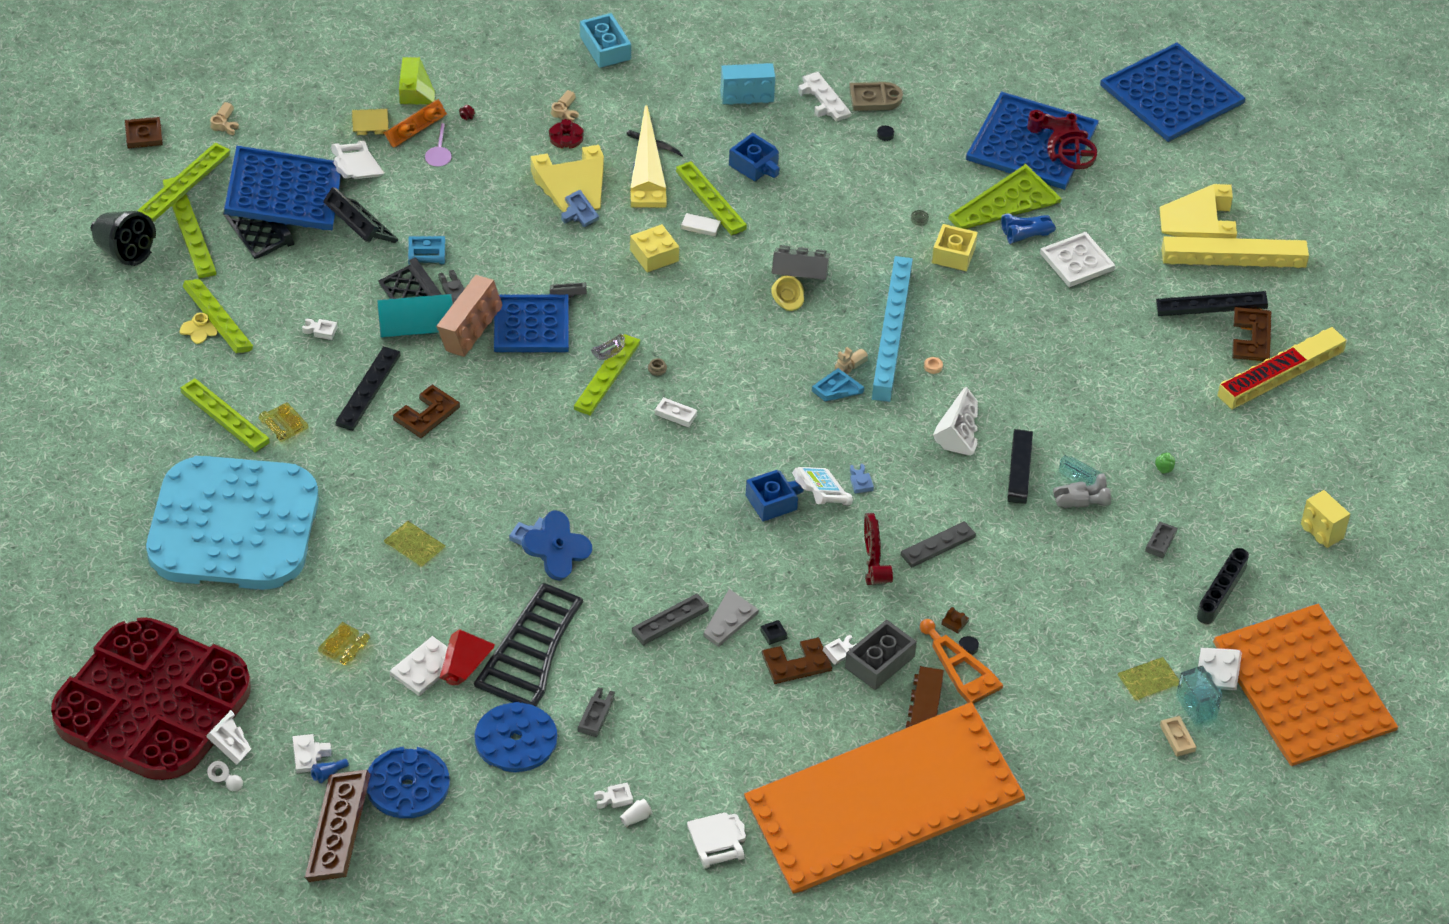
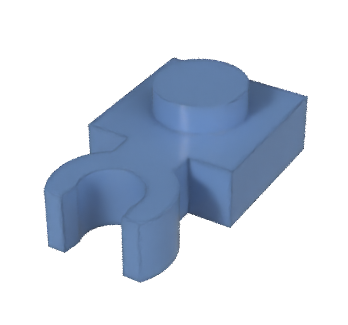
(860, 481)

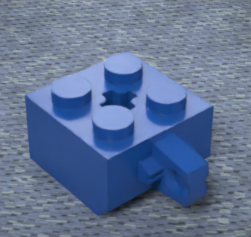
(754, 157)
(772, 494)

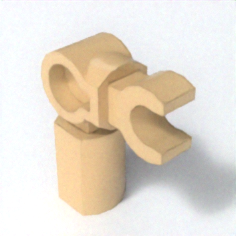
(560, 108)
(219, 121)
(850, 360)

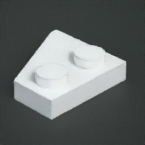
(229, 738)

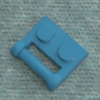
(427, 245)

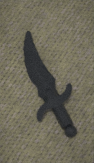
(661, 144)

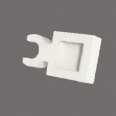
(323, 329)
(837, 649)
(616, 795)

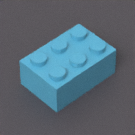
(605, 40)
(747, 83)

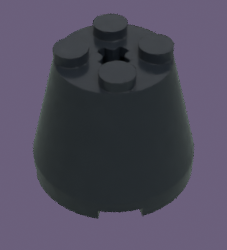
(124, 236)

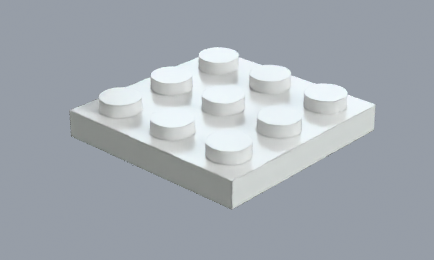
(1077, 259)

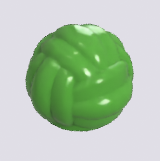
(1165, 462)

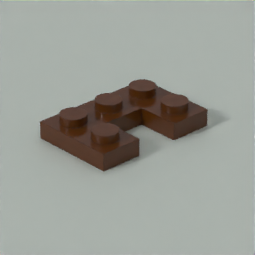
(1259, 346)
(440, 407)
(812, 663)

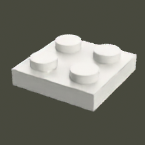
(1222, 665)

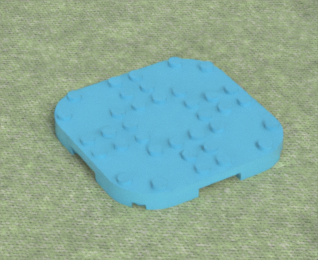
(232, 522)

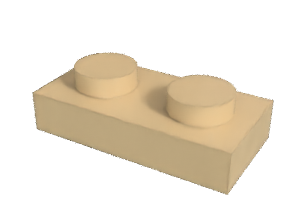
(1178, 736)

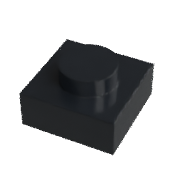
(773, 632)

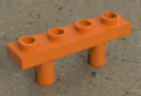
(415, 123)

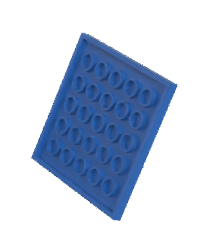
(1172, 91)
(1008, 144)
(281, 188)

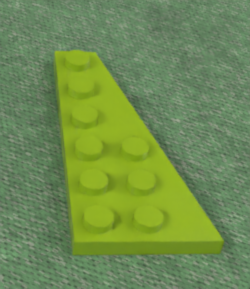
(1013, 195)

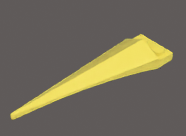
(648, 182)

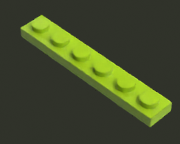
(711, 198)
(217, 316)
(605, 377)
(225, 415)

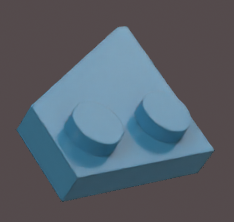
(837, 386)

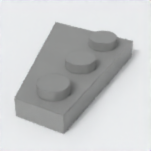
(729, 618)

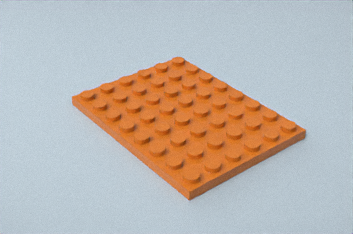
(1306, 685)

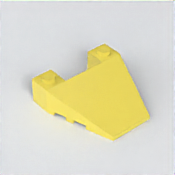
(569, 177)
(1197, 214)

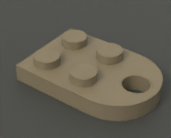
(875, 96)

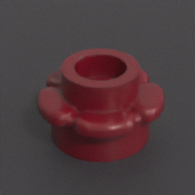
(467, 112)

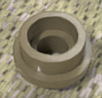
(657, 367)

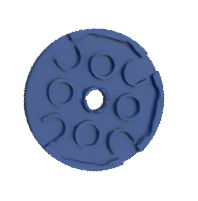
(498, 748)
(408, 801)

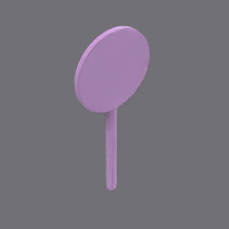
(438, 155)

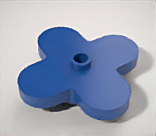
(556, 545)

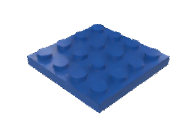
(532, 324)

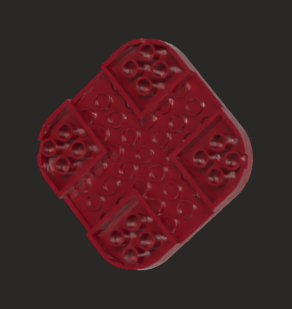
(150, 698)

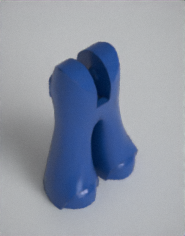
(1021, 228)

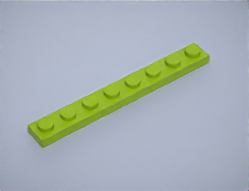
(184, 181)
(192, 236)

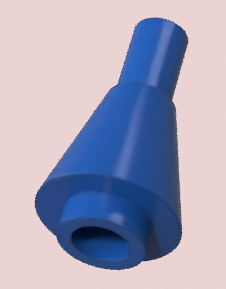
(321, 771)

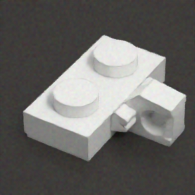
(308, 752)

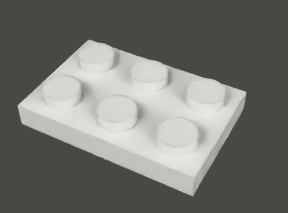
(421, 667)

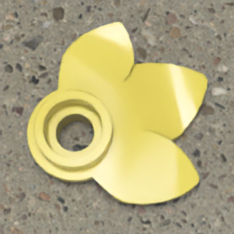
(198, 328)

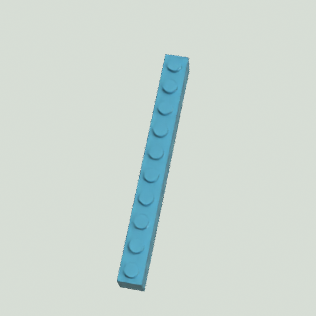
(892, 329)

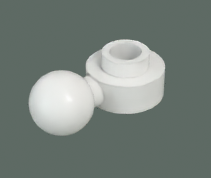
(233, 782)

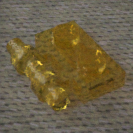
(340, 640)

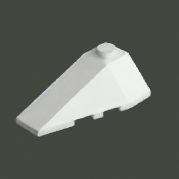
(957, 426)

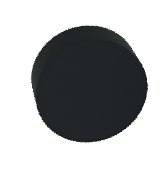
(885, 133)
(970, 644)

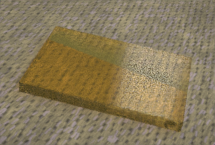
(414, 543)
(1148, 678)

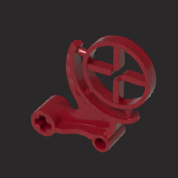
(1065, 132)
(876, 573)

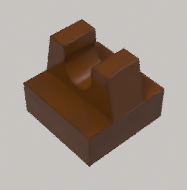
(955, 620)

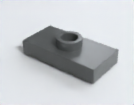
(568, 289)
(1161, 539)

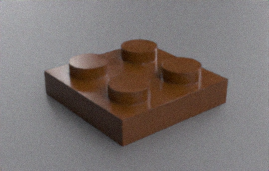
(143, 132)

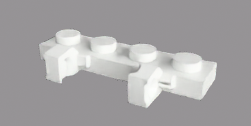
(831, 103)

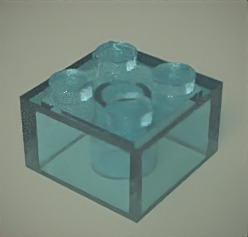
(1199, 695)

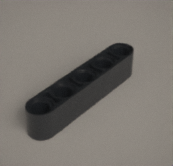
(1020, 466)
(1222, 586)

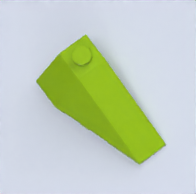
(414, 83)

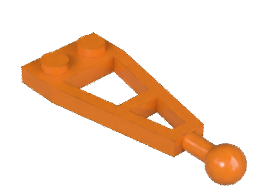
(974, 690)

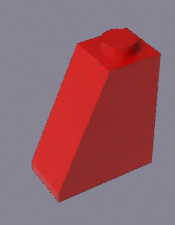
(463, 656)

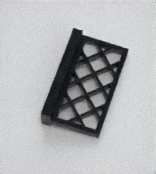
(357, 217)
(277, 231)
(417, 273)

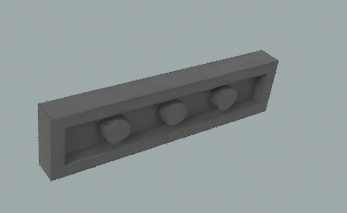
(938, 544)
(670, 619)

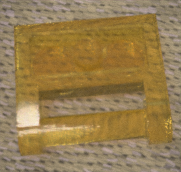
(287, 418)

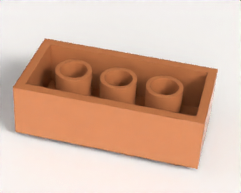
(469, 315)

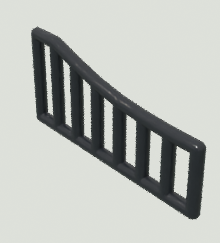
(546, 657)

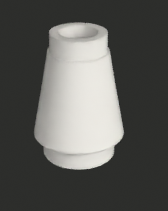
(637, 812)

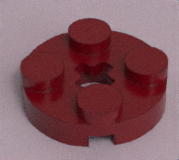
(575, 133)

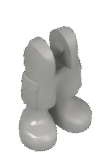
(1080, 495)

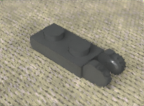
(453, 287)
(595, 713)

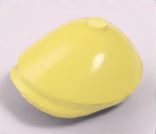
(788, 293)

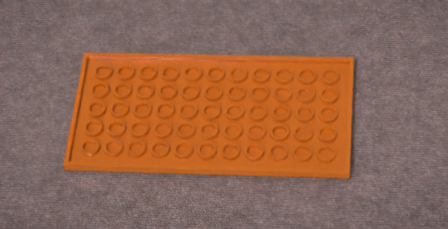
(883, 797)

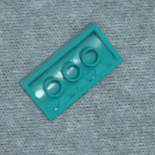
(412, 314)

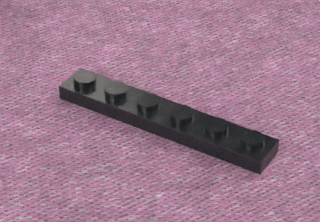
(1211, 303)
(367, 388)

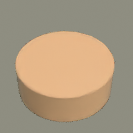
(933, 365)

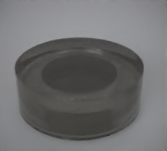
(919, 217)

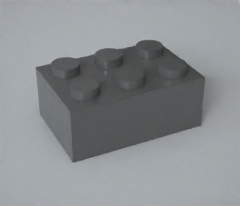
(800, 262)
(880, 654)

